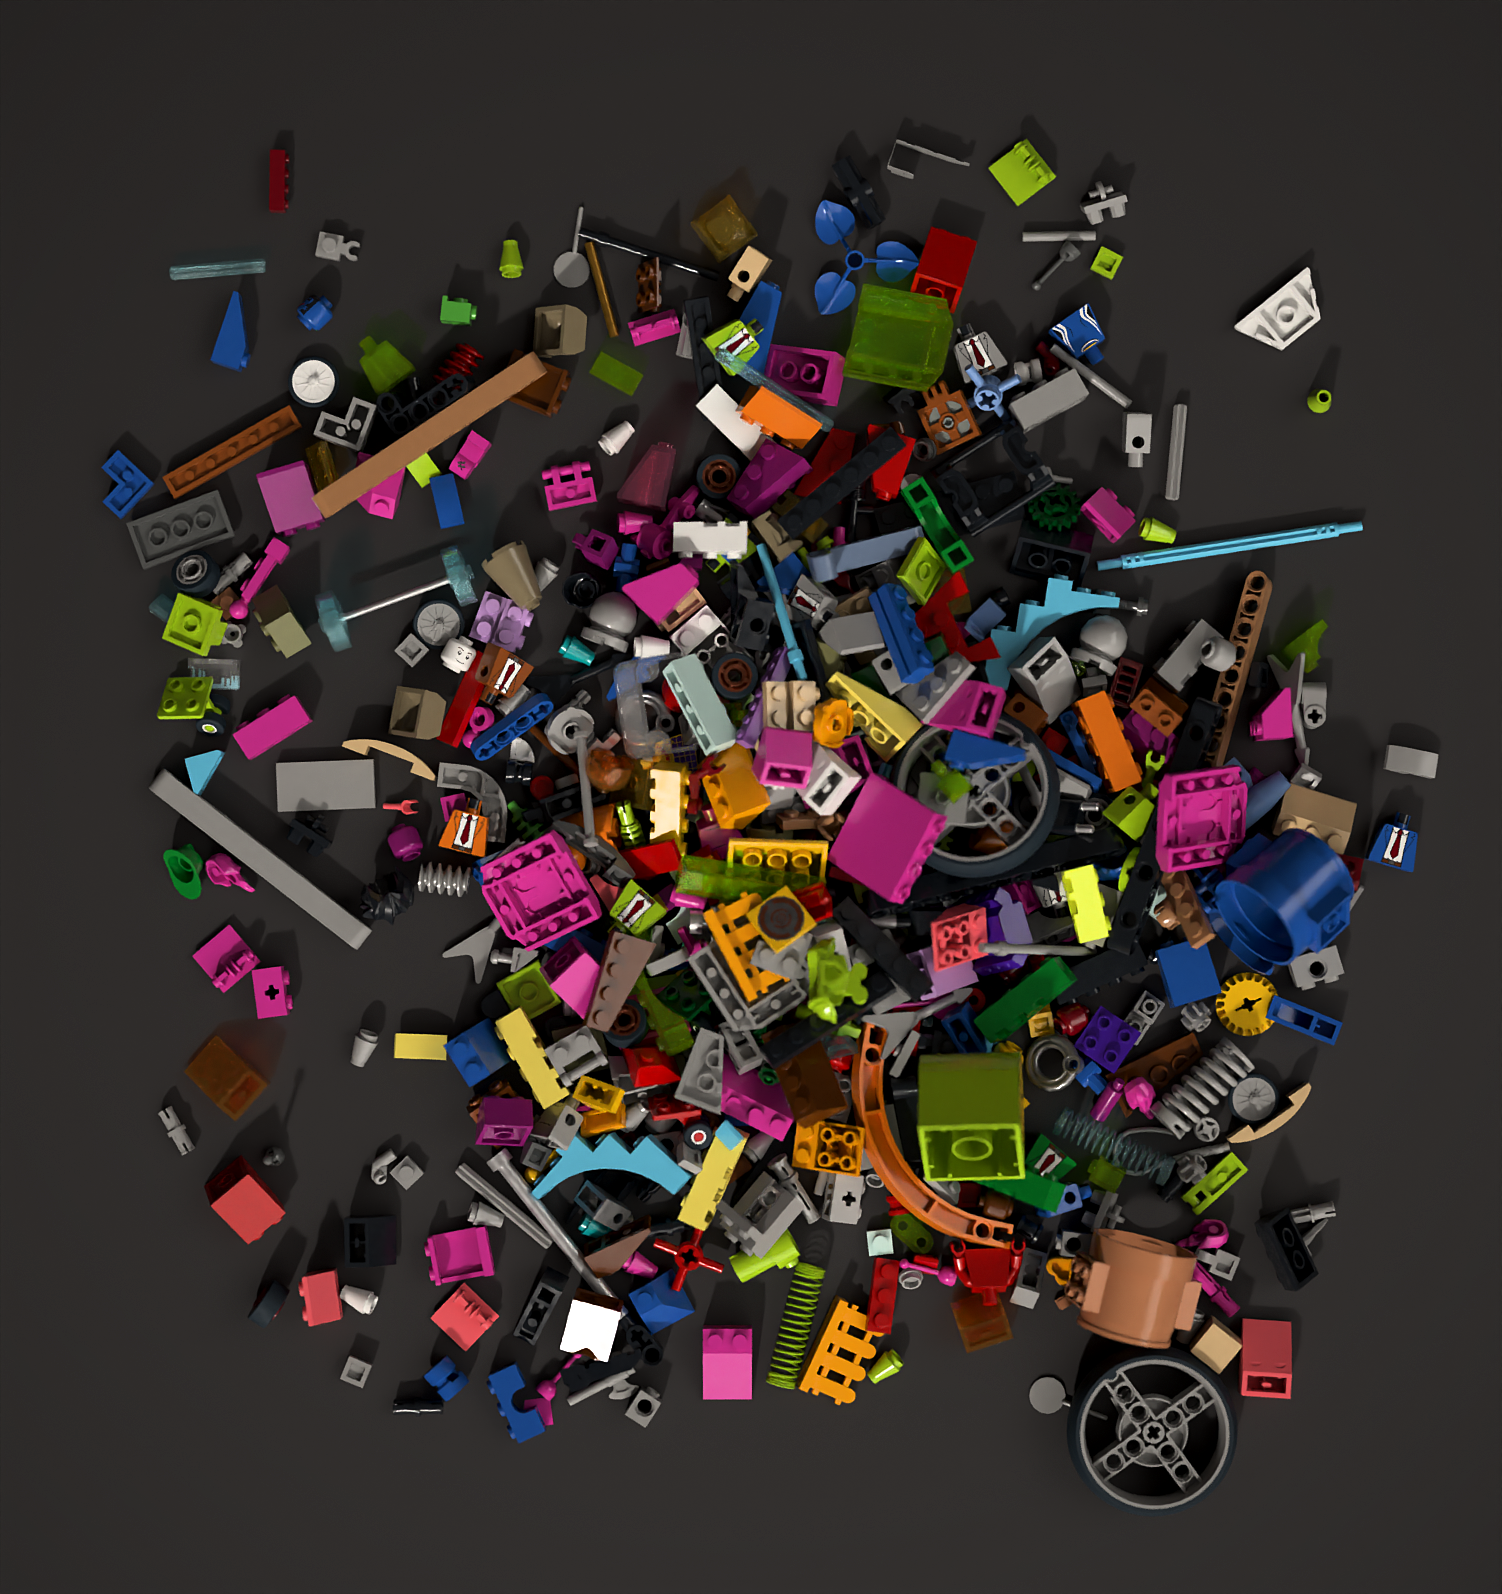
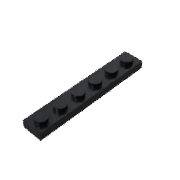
(842, 483)
(813, 1028)

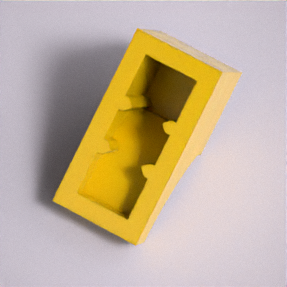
(598, 1094)

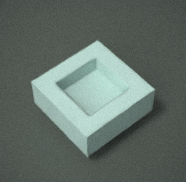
(879, 1242)

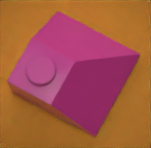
(385, 497)

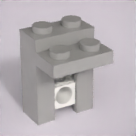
(758, 1208)

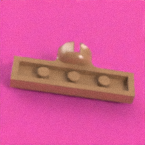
(827, 825)
(1183, 908)

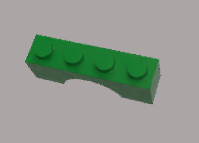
(936, 526)

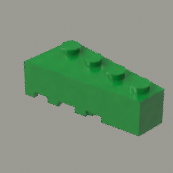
(1025, 1000)
(1034, 1189)

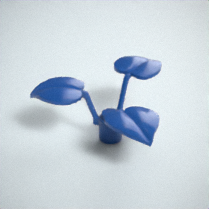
(835, 292)

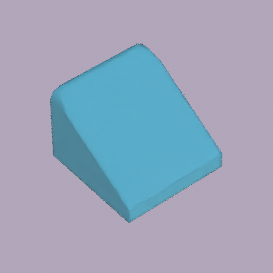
(728, 1135)

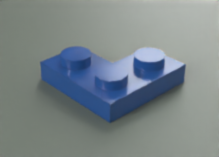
(131, 487)

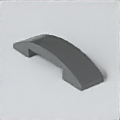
(616, 867)

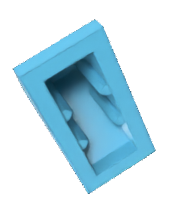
(202, 768)

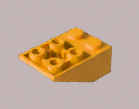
(829, 1147)

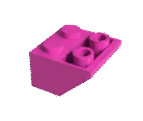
(783, 758)

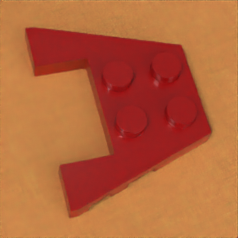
(937, 617)

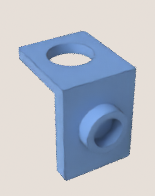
(984, 619)

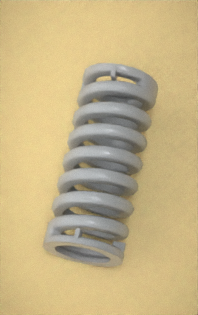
(1226, 1053)

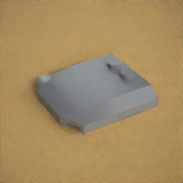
(727, 995)

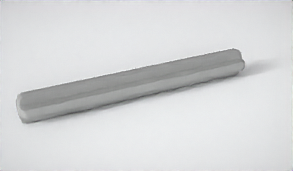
(504, 1205)

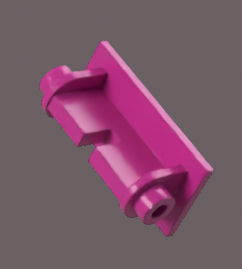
(654, 327)

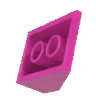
(807, 373)
(727, 1361)

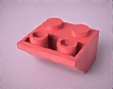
(321, 1297)

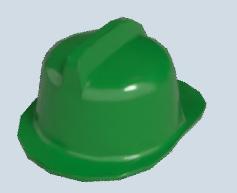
(184, 869)

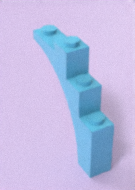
(1033, 618)
(648, 1159)

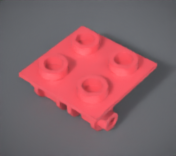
(464, 1317)

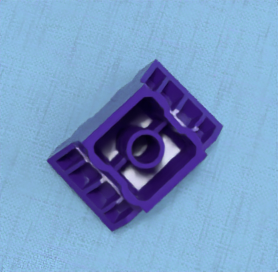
(1004, 922)

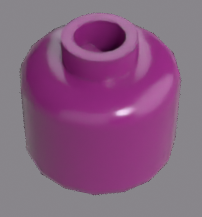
(405, 842)

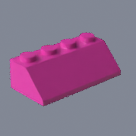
(754, 1102)

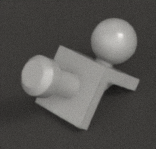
(517, 960)

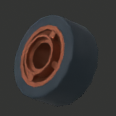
(711, 465)
(746, 669)
(634, 1032)

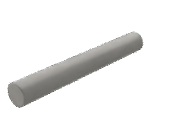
(1059, 236)

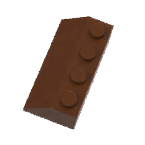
(809, 1083)

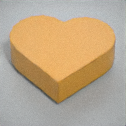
(1060, 1268)

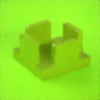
(195, 624)

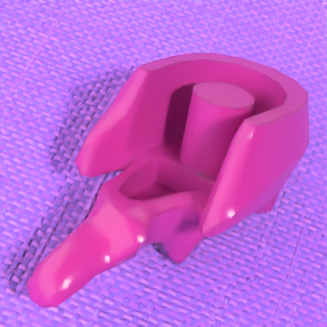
(222, 870)
(1140, 1094)
(1211, 1234)

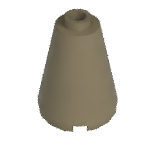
(515, 575)

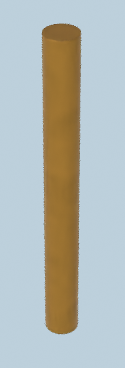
(601, 289)

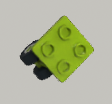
(192, 700)

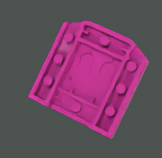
(1200, 817)
(539, 891)

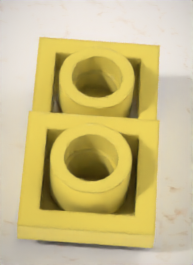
(420, 1046)

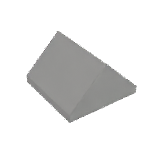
(852, 633)

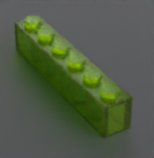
(728, 880)

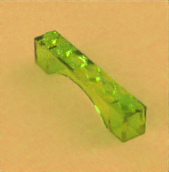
(671, 1028)

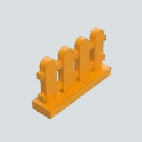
(737, 938)
(819, 1355)

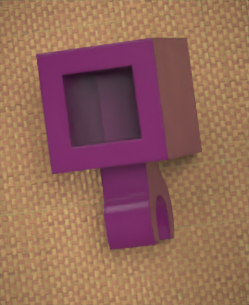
(597, 548)

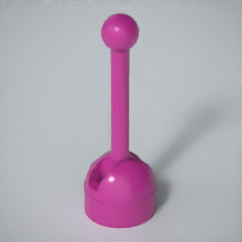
(945, 1274)
(547, 1387)

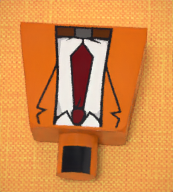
(467, 830)

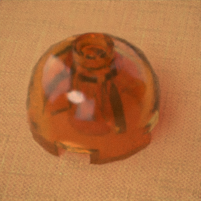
(607, 771)

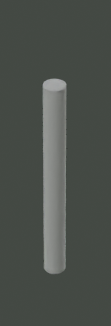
(1090, 376)

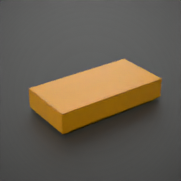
(598, 1122)

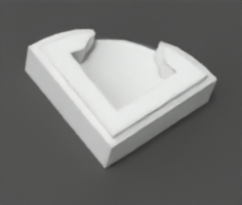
(521, 751)

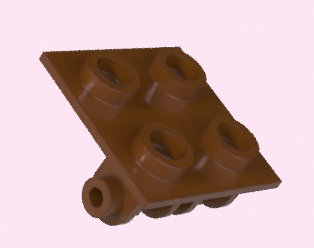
(648, 277)

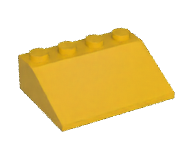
(785, 855)

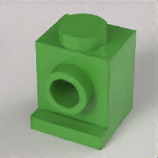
(457, 311)

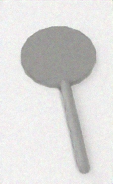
(571, 267)
(1048, 1396)

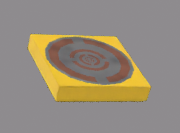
(781, 919)

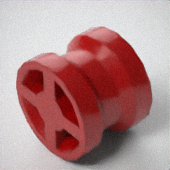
(896, 1207)

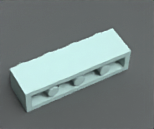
(700, 704)

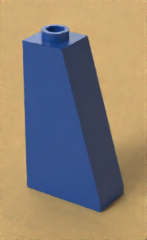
(764, 307)

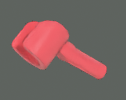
(404, 806)

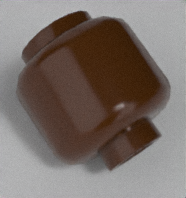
(994, 1204)

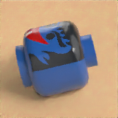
(315, 312)

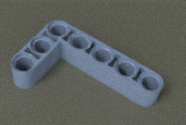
(828, 562)

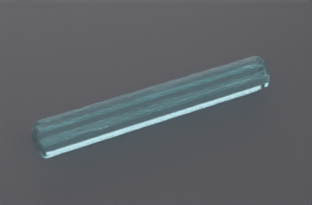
(217, 269)

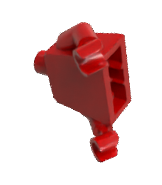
(988, 1269)

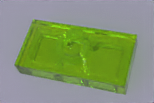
(616, 374)

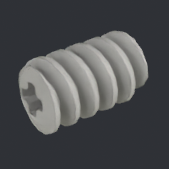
(444, 879)

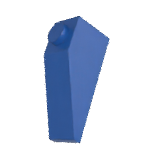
(232, 343)
(978, 752)

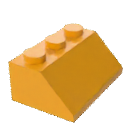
(735, 790)

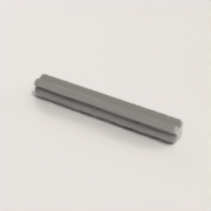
(1176, 451)

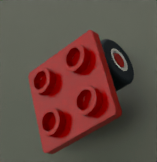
(693, 1125)

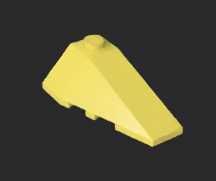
(882, 720)

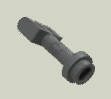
(1140, 606)

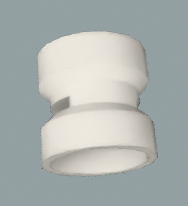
(1023, 371)

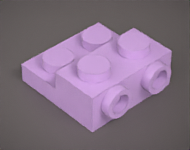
(501, 622)

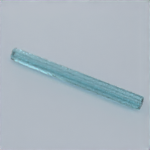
(759, 379)

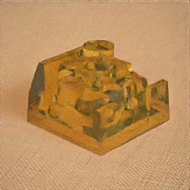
(724, 229)

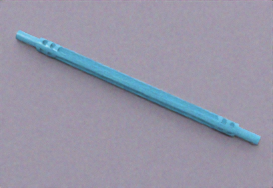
(1229, 545)

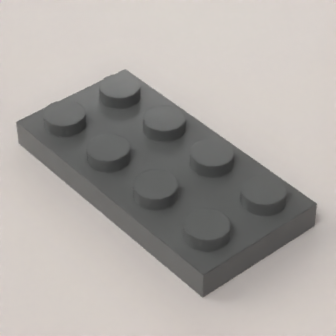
(181, 529)

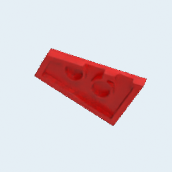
(831, 457)

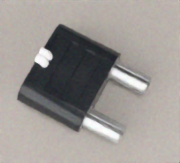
(1071, 817)

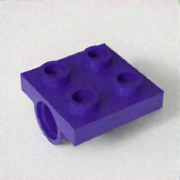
(1107, 1039)

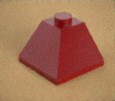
(650, 1066)

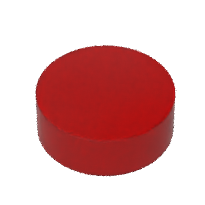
(541, 786)

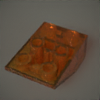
(227, 1078)

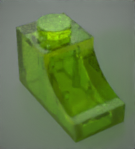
(1306, 643)

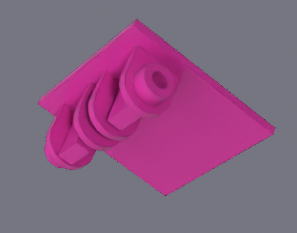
(226, 958)

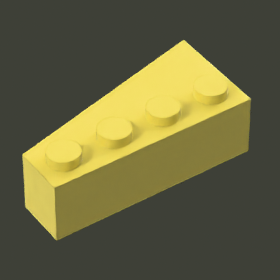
(528, 1050)
(711, 1182)

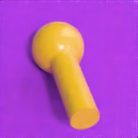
(532, 1175)

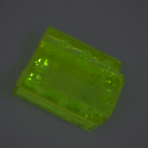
(899, 338)

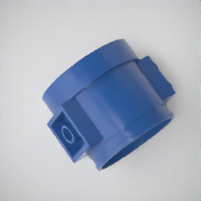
(1285, 895)

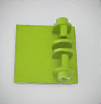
(1022, 172)

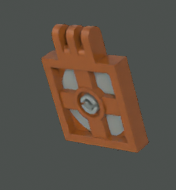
(947, 418)

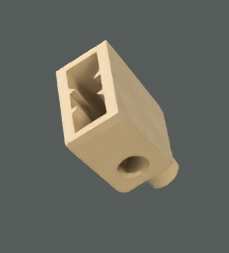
(755, 264)

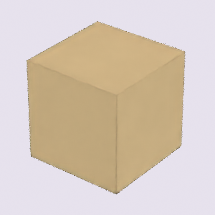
(1215, 1344)

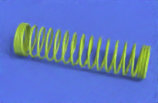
(785, 1380)

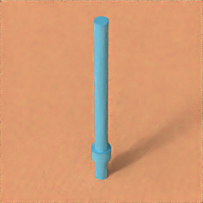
(794, 655)

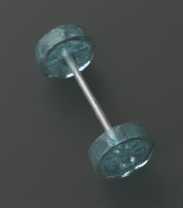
(334, 620)

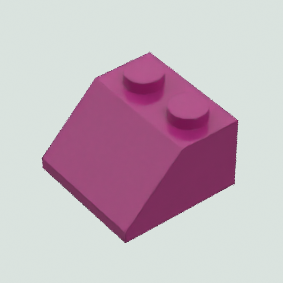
(1108, 514)

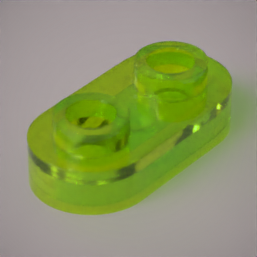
(911, 1233)

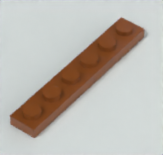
(232, 452)

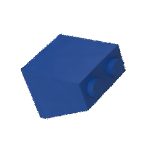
(1186, 972)
(478, 1052)

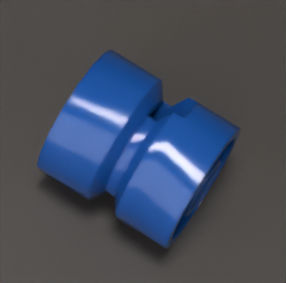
(446, 1387)

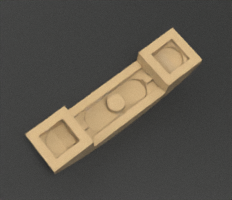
(363, 746)
(1295, 1097)

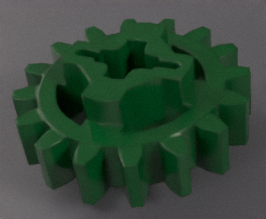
(1055, 508)

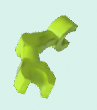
(1152, 766)

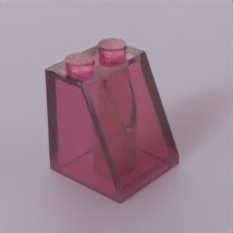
(651, 479)

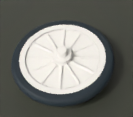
(313, 381)

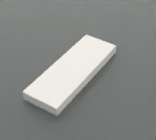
(721, 412)

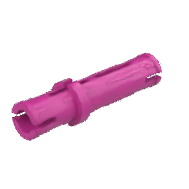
(1215, 1291)

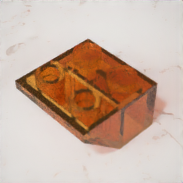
(981, 1324)

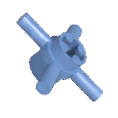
(990, 391)

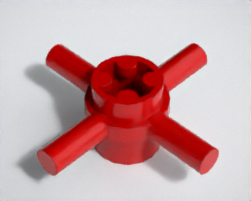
(685, 1266)

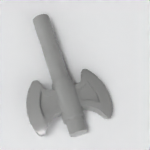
(621, 1387)

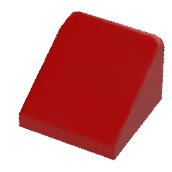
(926, 1261)

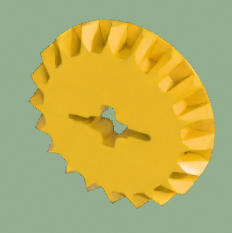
(1233, 992)

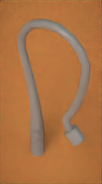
(1203, 1151)

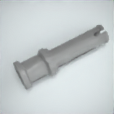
(790, 1177)

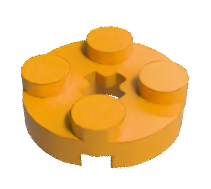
(825, 731)

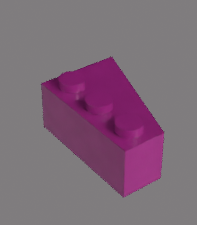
(766, 478)

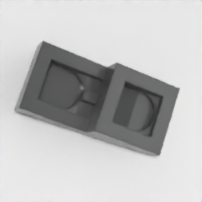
(534, 1152)

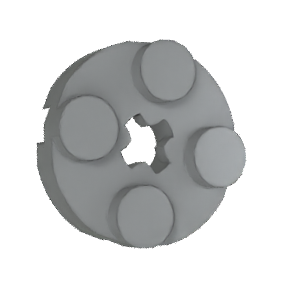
(558, 723)

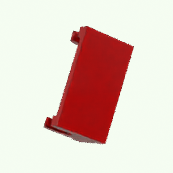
(815, 901)

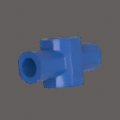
(626, 566)
(1090, 1075)

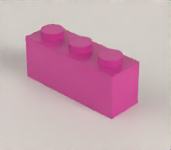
(272, 726)

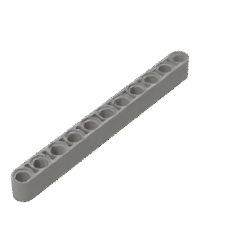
(260, 858)

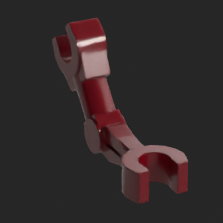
(708, 768)

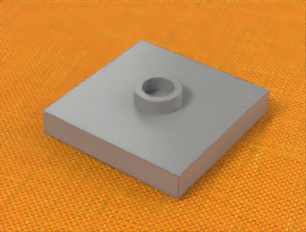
(934, 799)

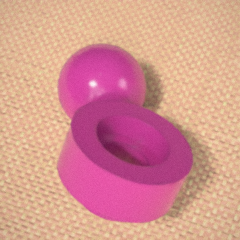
(478, 724)

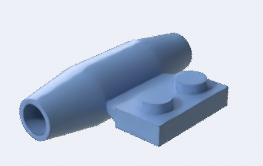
(1263, 794)

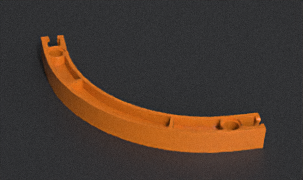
(890, 1164)

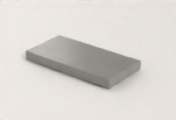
(325, 785)

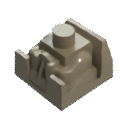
(559, 331)
(774, 536)
(417, 713)

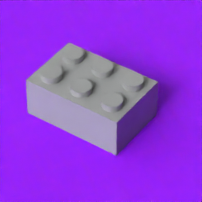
(1047, 399)

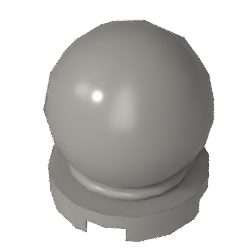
(611, 619)
(1101, 642)

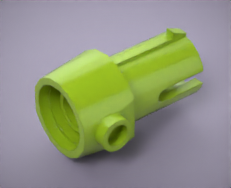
(782, 1254)

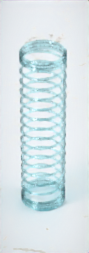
(1166, 1167)

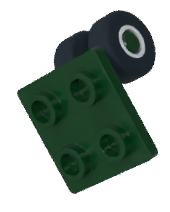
(688, 998)

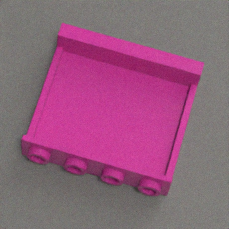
(886, 838)

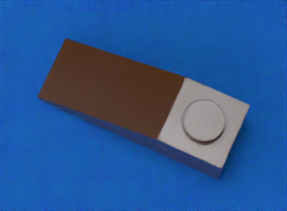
(613, 1249)

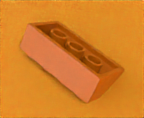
(1107, 742)

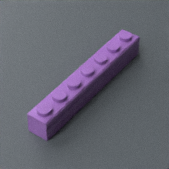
(753, 721)

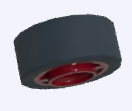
(268, 1304)

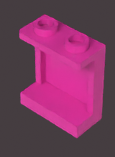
(460, 1254)

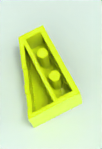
(1085, 903)

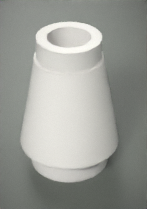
(616, 438)
(649, 646)
(360, 1299)

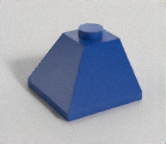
(659, 1303)

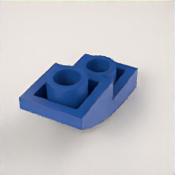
(446, 501)

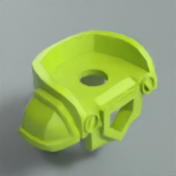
(832, 980)

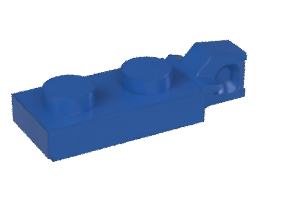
(1077, 741)

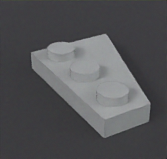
(935, 689)
(703, 1073)

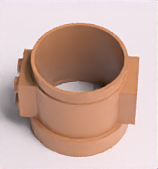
(1134, 1287)

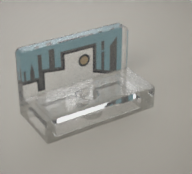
(223, 671)

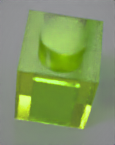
(1106, 1173)

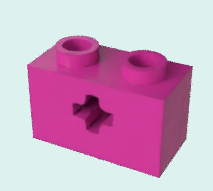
(263, 981)

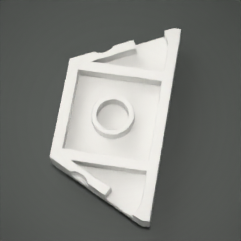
(1284, 314)

